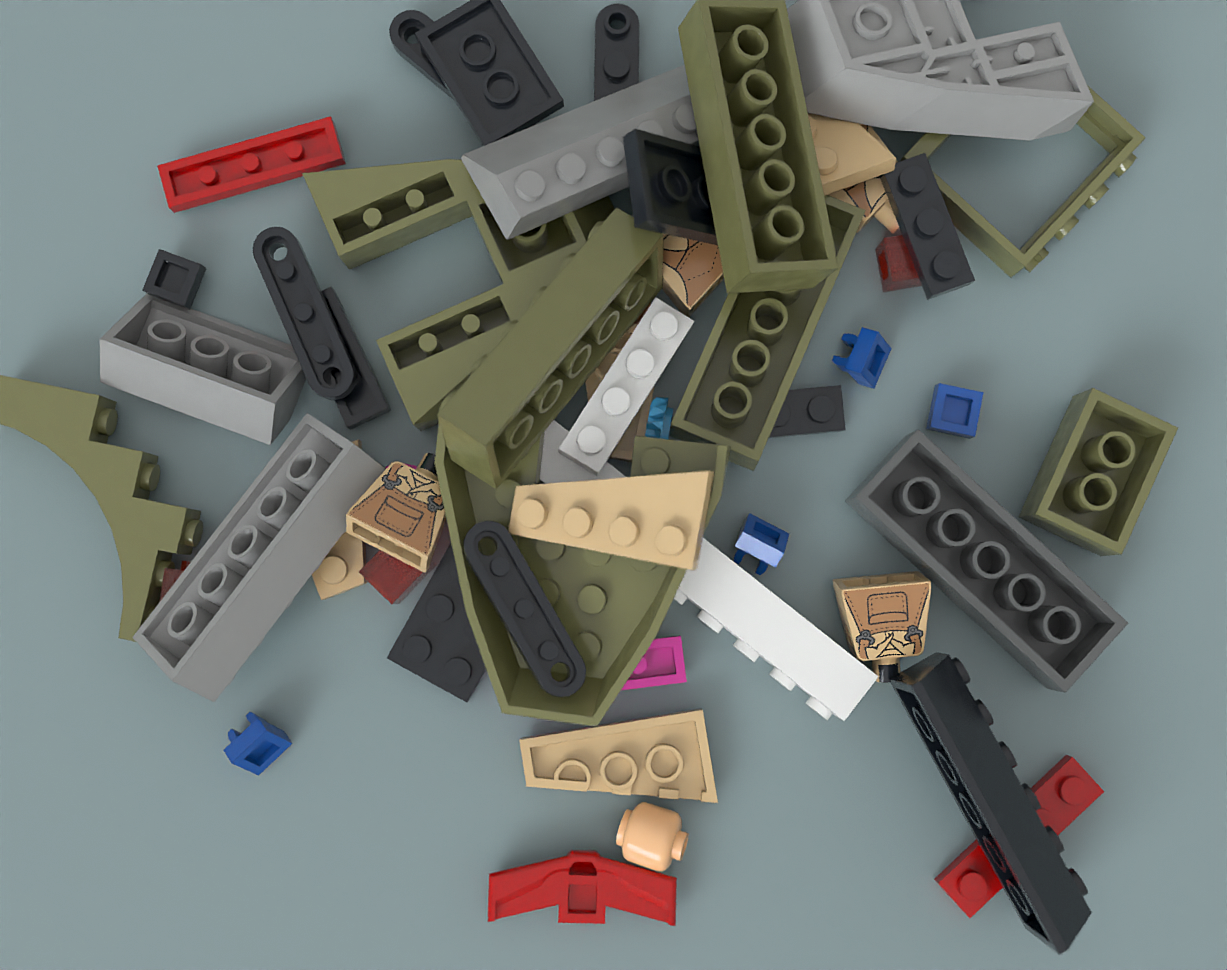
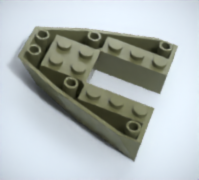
(397, 204)

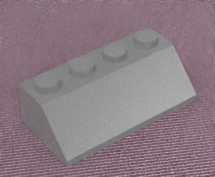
(203, 368)

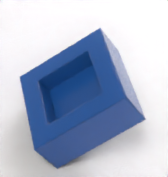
(954, 410)

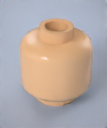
(652, 836)

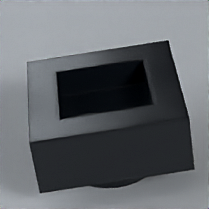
(174, 279)

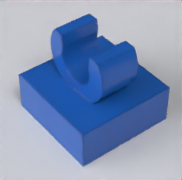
(866, 358)
(760, 541)
(256, 745)

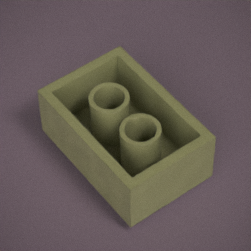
(1098, 472)

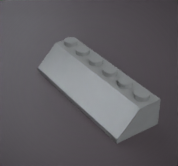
(576, 154)
(257, 559)

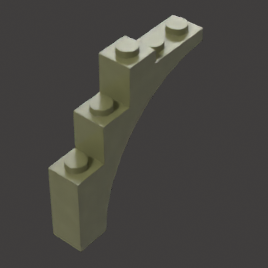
(120, 478)

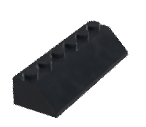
(993, 799)

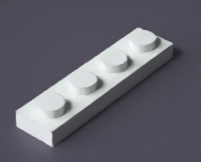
(625, 386)

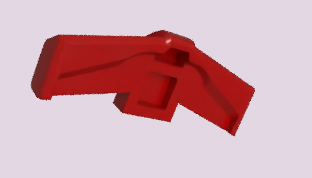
(582, 888)

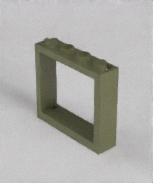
(1105, 127)

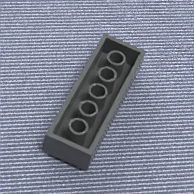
(986, 562)

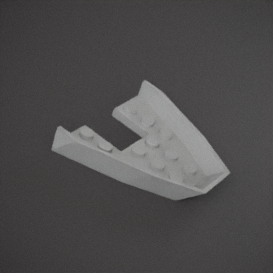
(926, 72)

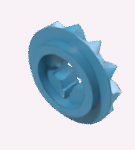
(659, 419)

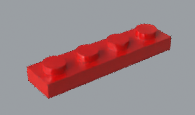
(251, 164)
(1062, 796)

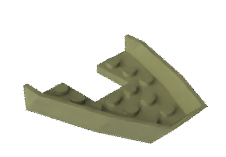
(602, 599)

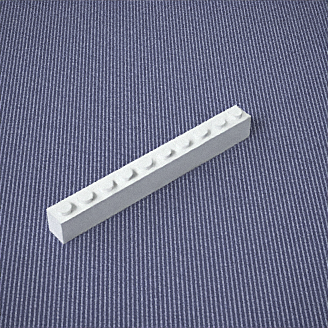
(748, 611)

